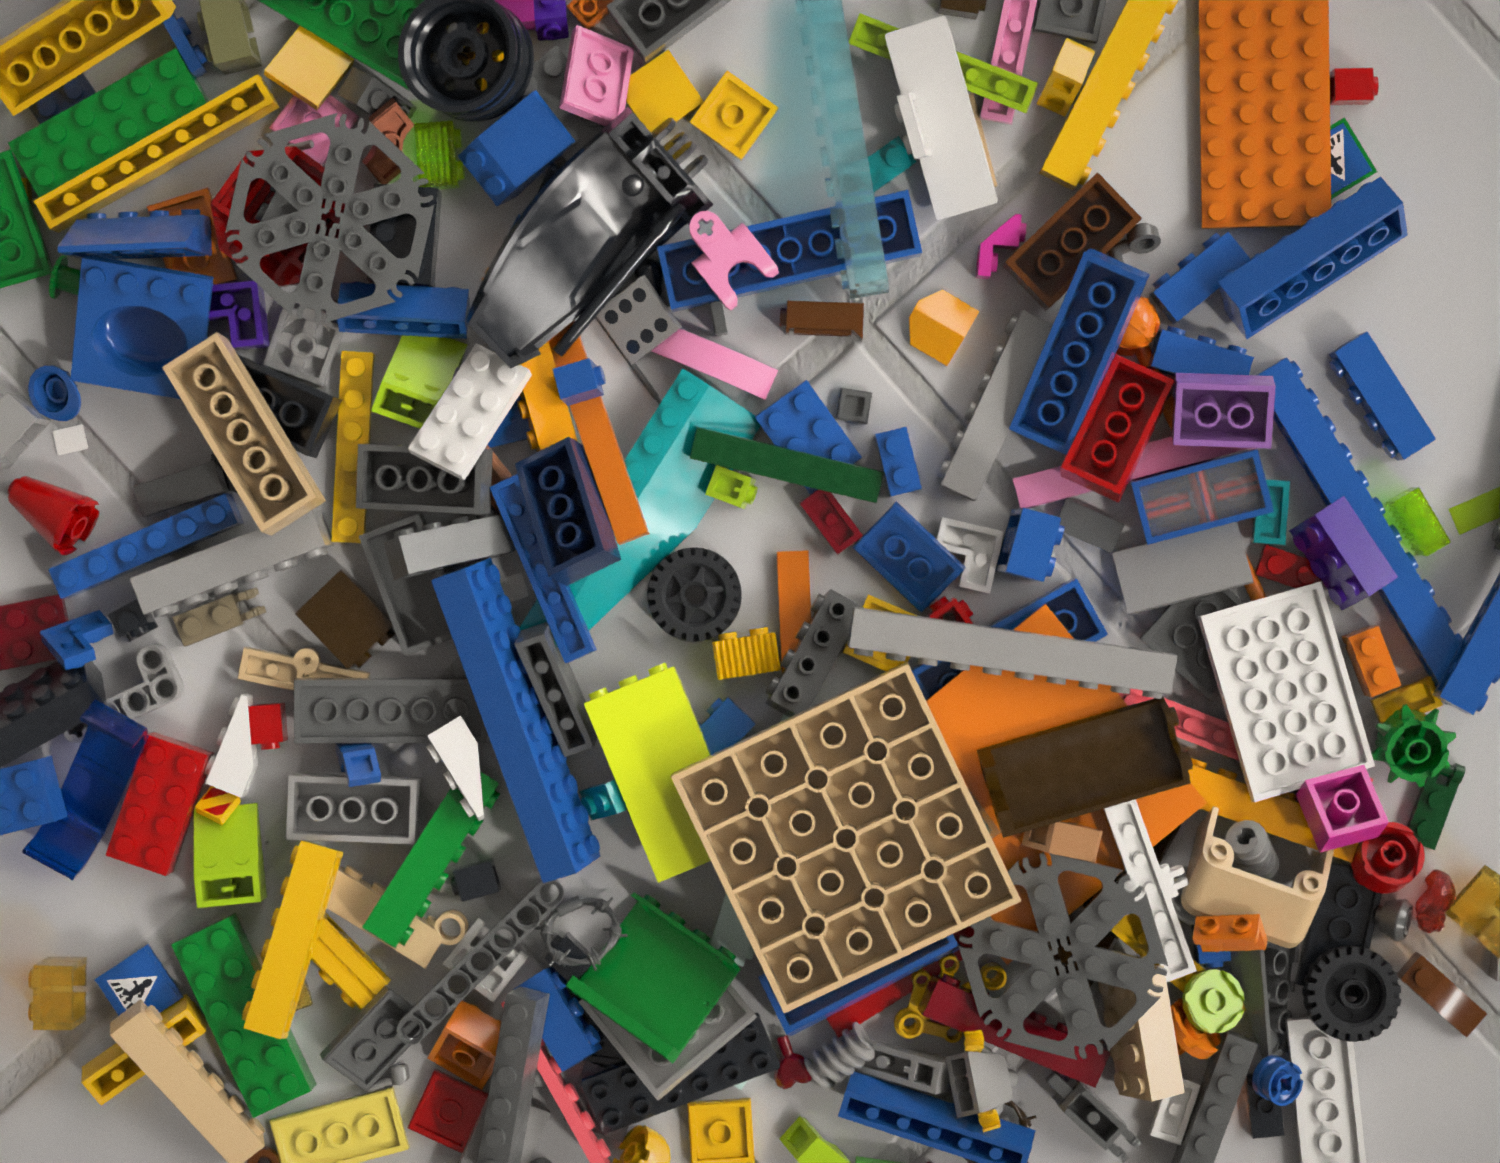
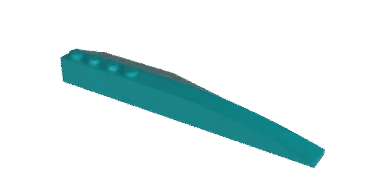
(667, 488)

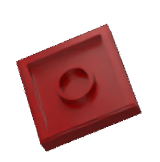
(448, 1111)

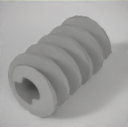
(1253, 849)
(841, 1059)

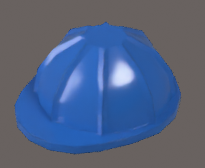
(54, 393)

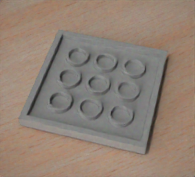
(658, 1074)

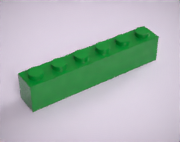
(425, 866)

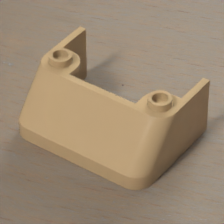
(1221, 889)

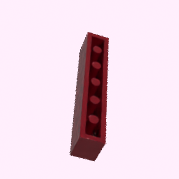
(956, 1007)

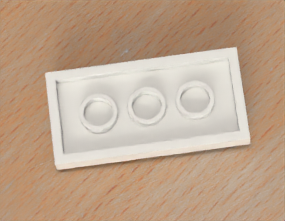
(469, 412)

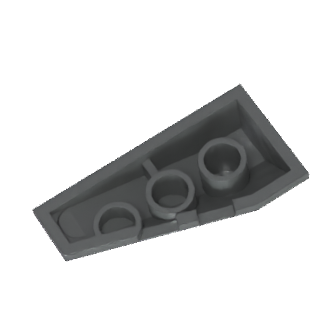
(1266, 989)

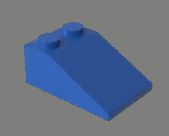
(516, 149)

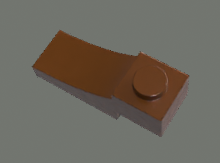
(1441, 994)

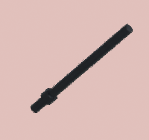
(660, 230)

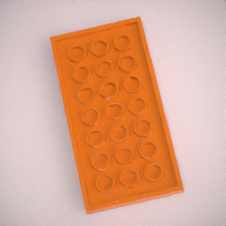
(1264, 112)

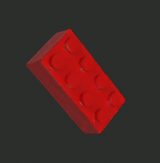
(1117, 428)
(159, 804)

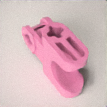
(725, 250)

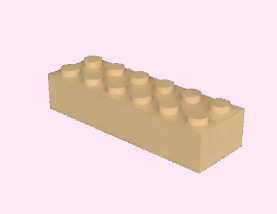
(244, 434)

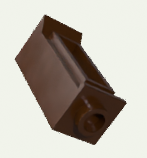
(823, 318)

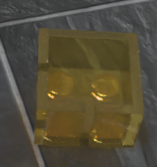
(1478, 910)
(54, 1001)

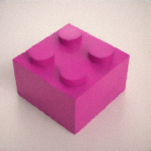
(1342, 808)

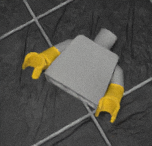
(980, 1081)

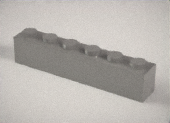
(996, 407)

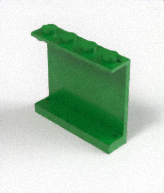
(658, 978)

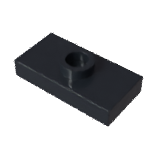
(1264, 1116)

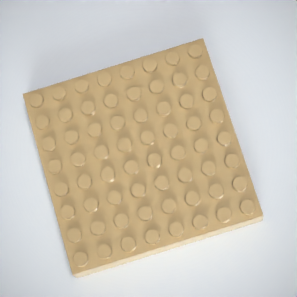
(845, 837)

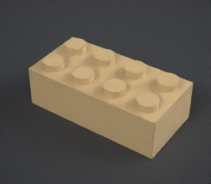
(1148, 1053)

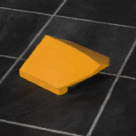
(940, 325)

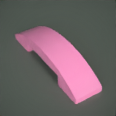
(718, 362)

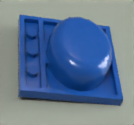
(136, 323)

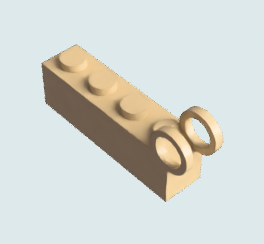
(356, 898)

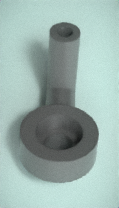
(1140, 240)

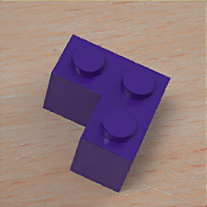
(246, 310)

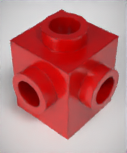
(959, 609)

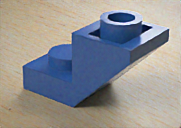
(358, 763)

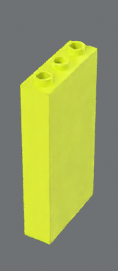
(646, 738)

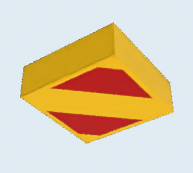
(217, 805)

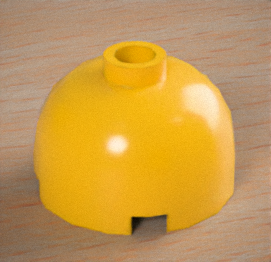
(644, 1146)

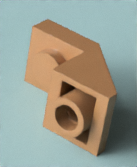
(1065, 840)

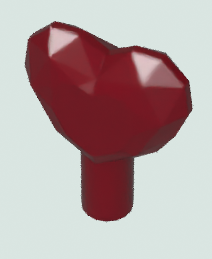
(792, 1066)

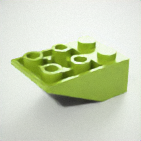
(417, 378)
(229, 859)

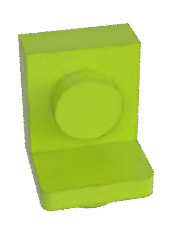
(732, 487)

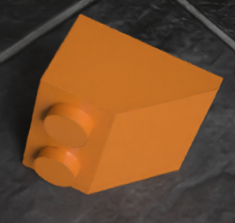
(468, 1044)

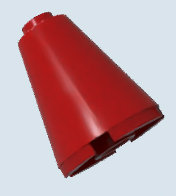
(54, 512)

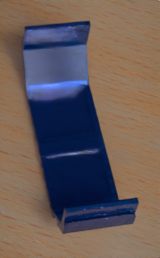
(90, 790)

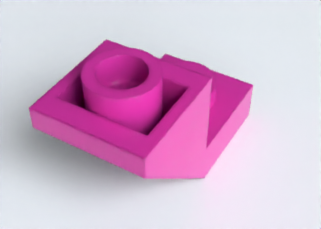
(1004, 237)

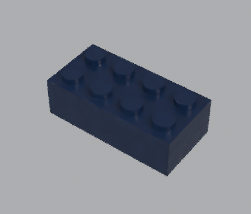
(567, 512)

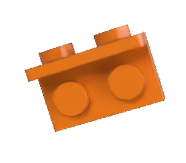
(1229, 933)

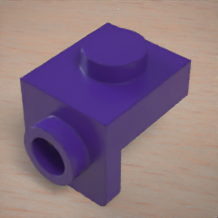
(551, 19)

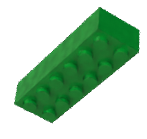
(108, 122)
(221, 974)

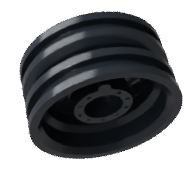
(428, 32)

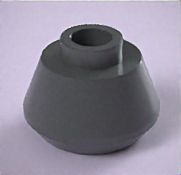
(1395, 918)

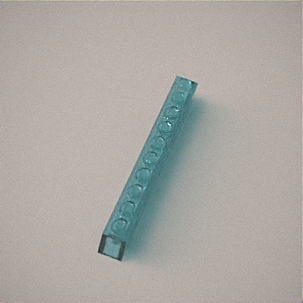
(844, 148)

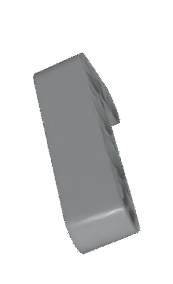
(149, 689)

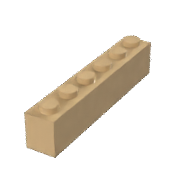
(187, 1083)

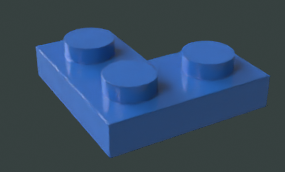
(72, 639)

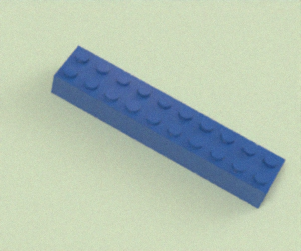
(515, 721)

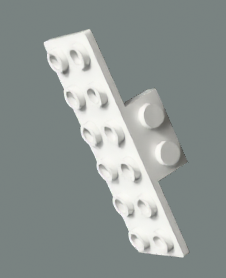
(939, 118)

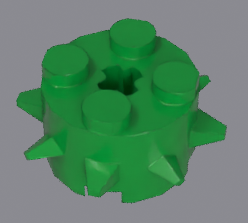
(1415, 762)

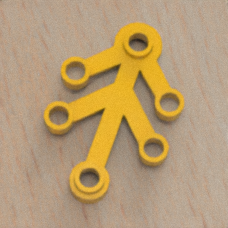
(922, 1023)

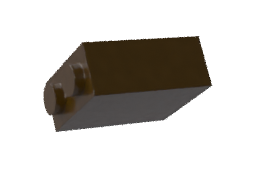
(347, 620)

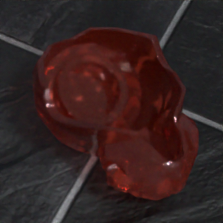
(1435, 901)

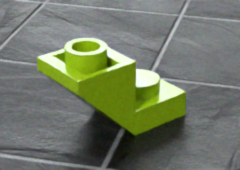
(809, 1146)

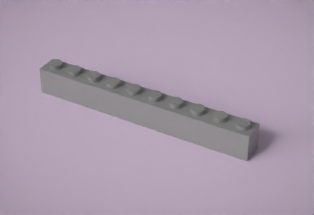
(1011, 650)

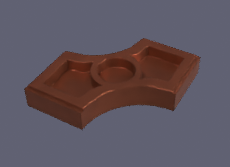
(394, 125)

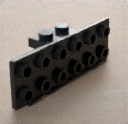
(623, 1099)

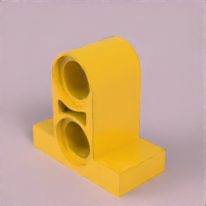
(1066, 77)

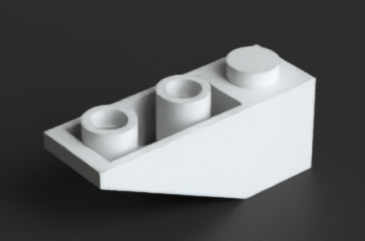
(460, 755)
(236, 759)

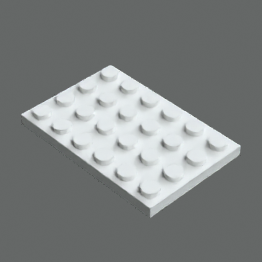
(1285, 690)

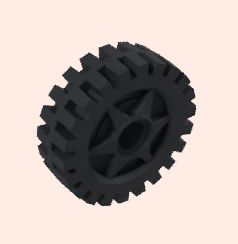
(713, 576)
(1376, 998)

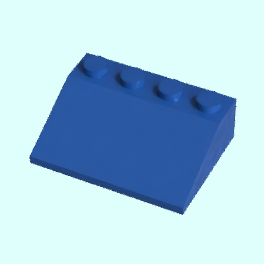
(139, 236)

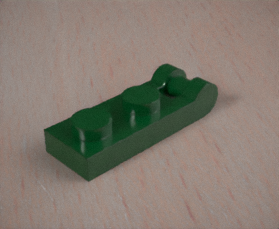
(1434, 805)

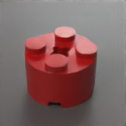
(1377, 871)

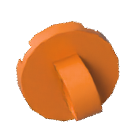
(1189, 1038)

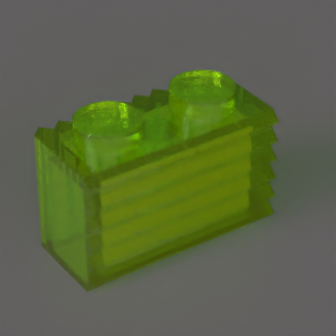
(438, 154)
(1418, 522)

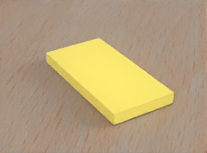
(342, 1130)

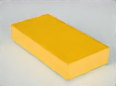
(1416, 695)

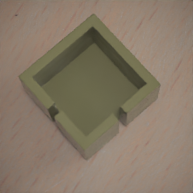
(227, 32)

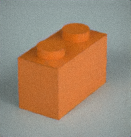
(1371, 660)

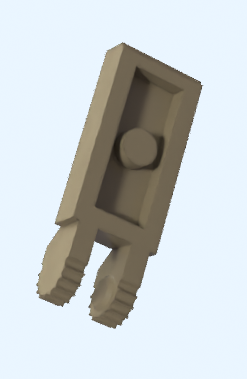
(215, 617)

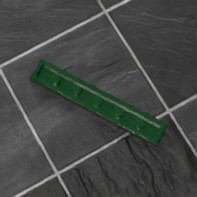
(786, 464)

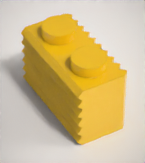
(746, 654)

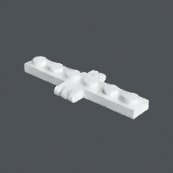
(1155, 879)

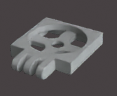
(298, 360)

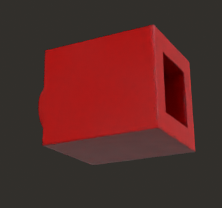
(1353, 86)
(268, 725)

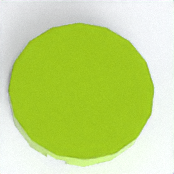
(1213, 1001)

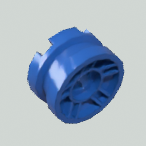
(1277, 1080)

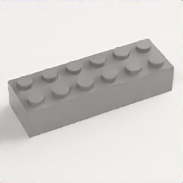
(230, 562)

